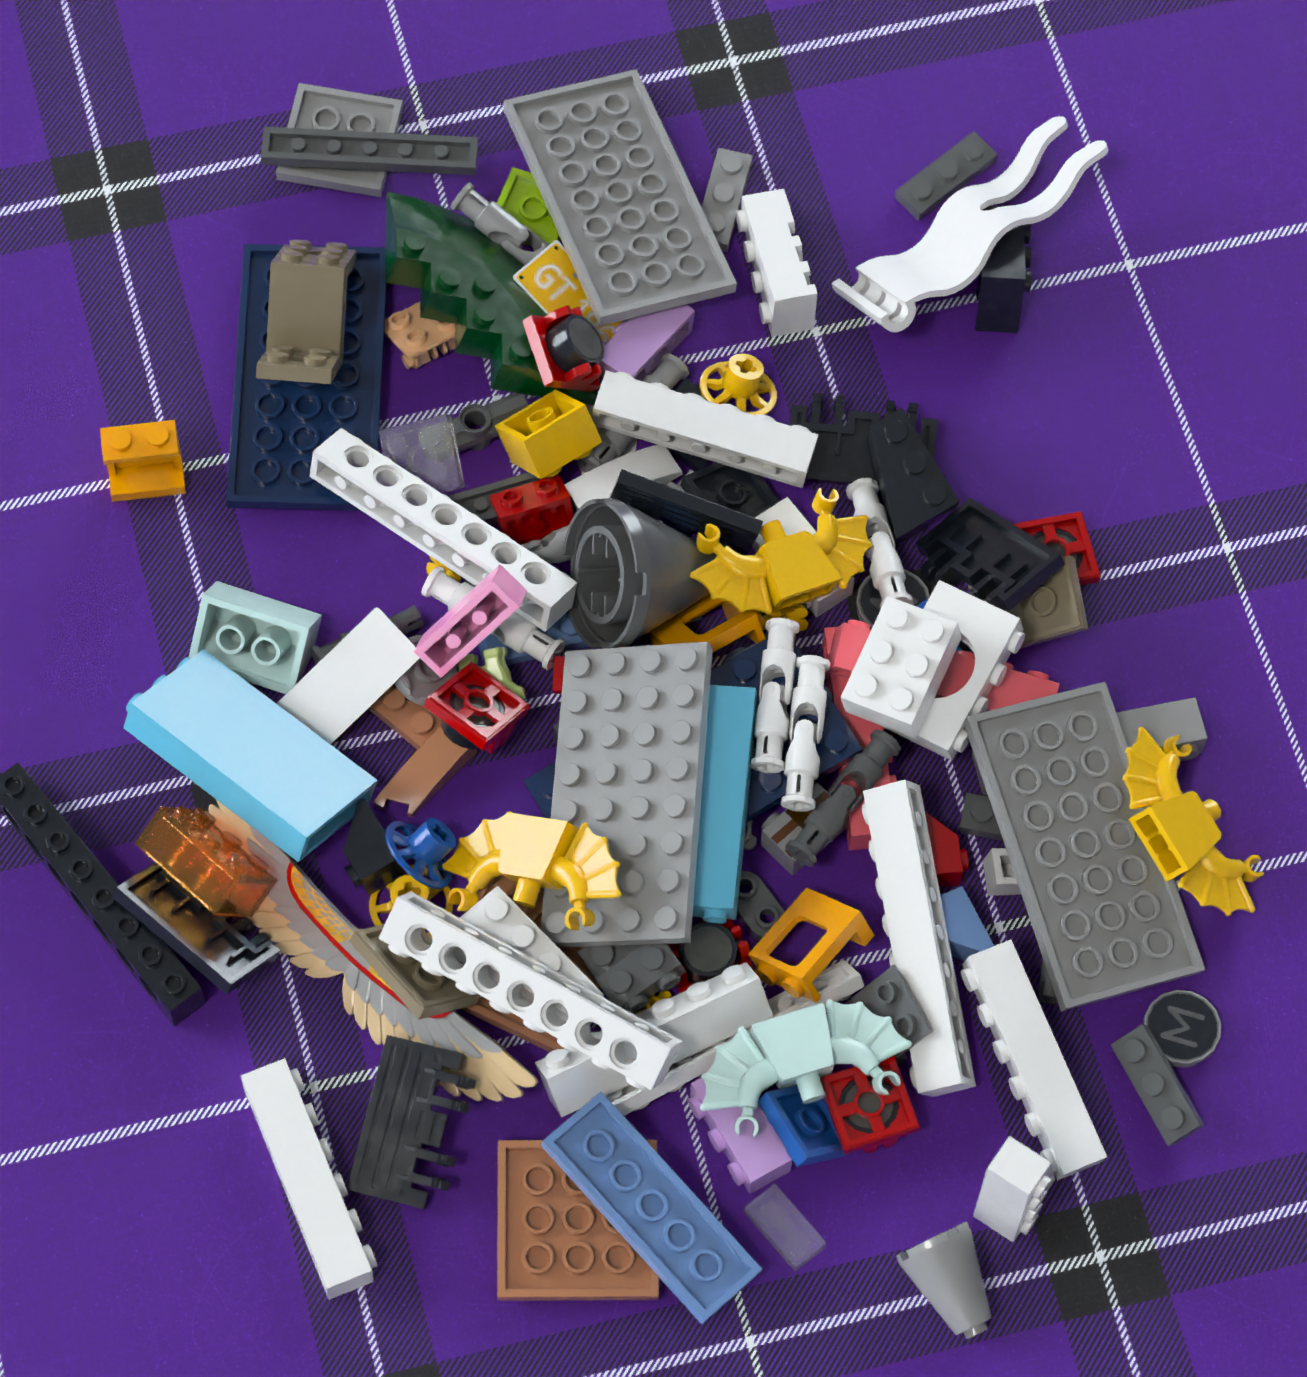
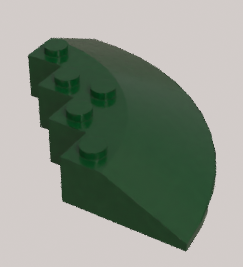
(467, 283)

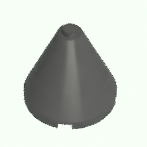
(628, 573)

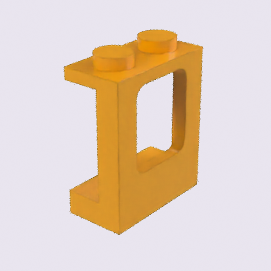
(143, 460)
(737, 625)
(839, 921)

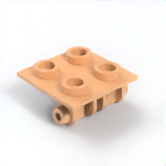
(419, 336)

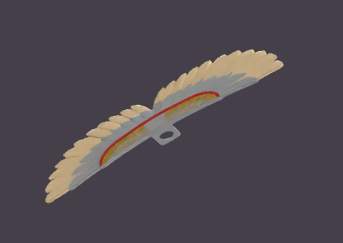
(319, 938)

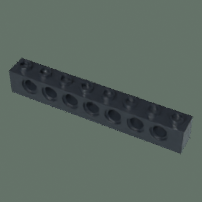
(92, 892)

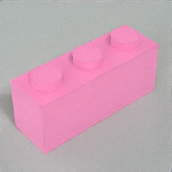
(470, 621)

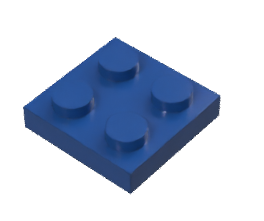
(802, 1127)

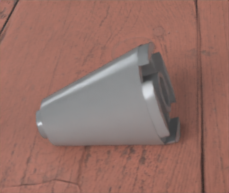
(950, 1279)

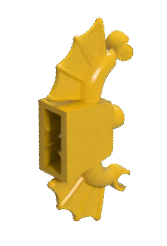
(786, 567)
(1182, 828)
(536, 855)

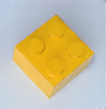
(549, 434)

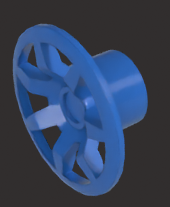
(426, 845)

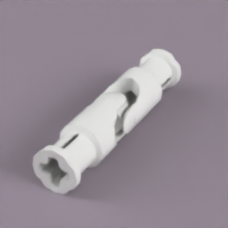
(886, 566)
(513, 632)
(772, 717)
(802, 758)

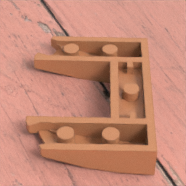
(432, 763)

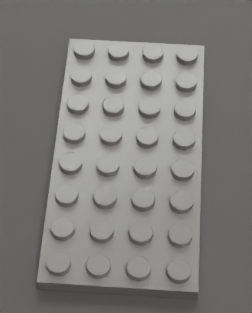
(619, 197)
(635, 775)
(1081, 868)

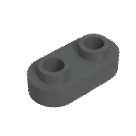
(756, 904)

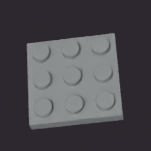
(341, 110)

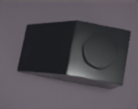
(368, 852)

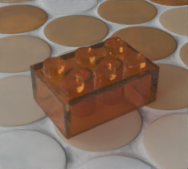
(207, 861)

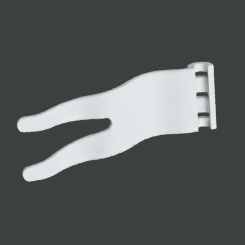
(964, 234)

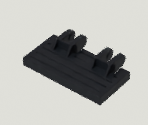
(844, 451)
(685, 511)
(988, 555)
(194, 931)
(403, 1120)

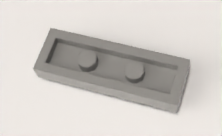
(725, 193)

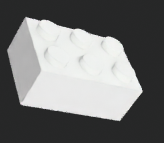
(901, 667)

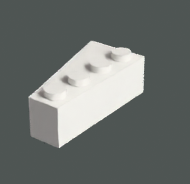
(777, 262)
(508, 923)
(1014, 1190)

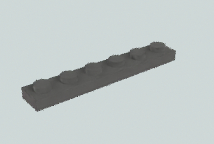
(369, 150)

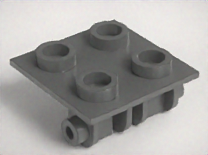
(891, 997)

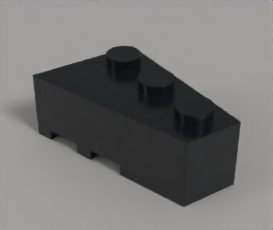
(1004, 282)

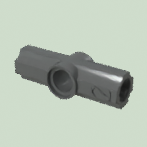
(487, 417)

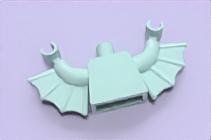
(797, 1052)

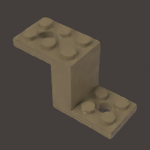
(306, 312)

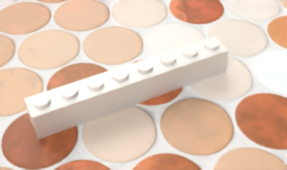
(918, 933)

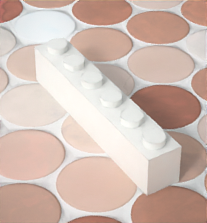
(704, 428)
(697, 1017)
(1032, 1059)
(307, 1178)

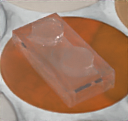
(785, 1227)

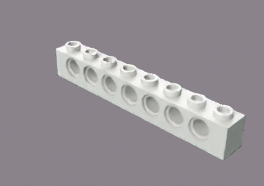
(438, 525)
(654, 1046)

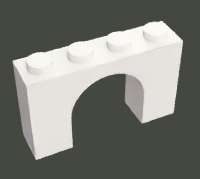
(992, 638)

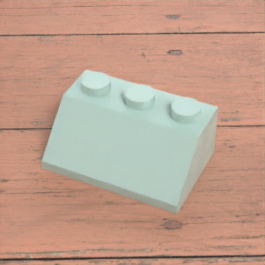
(256, 636)

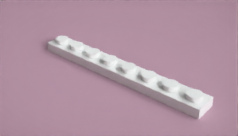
(833, 983)

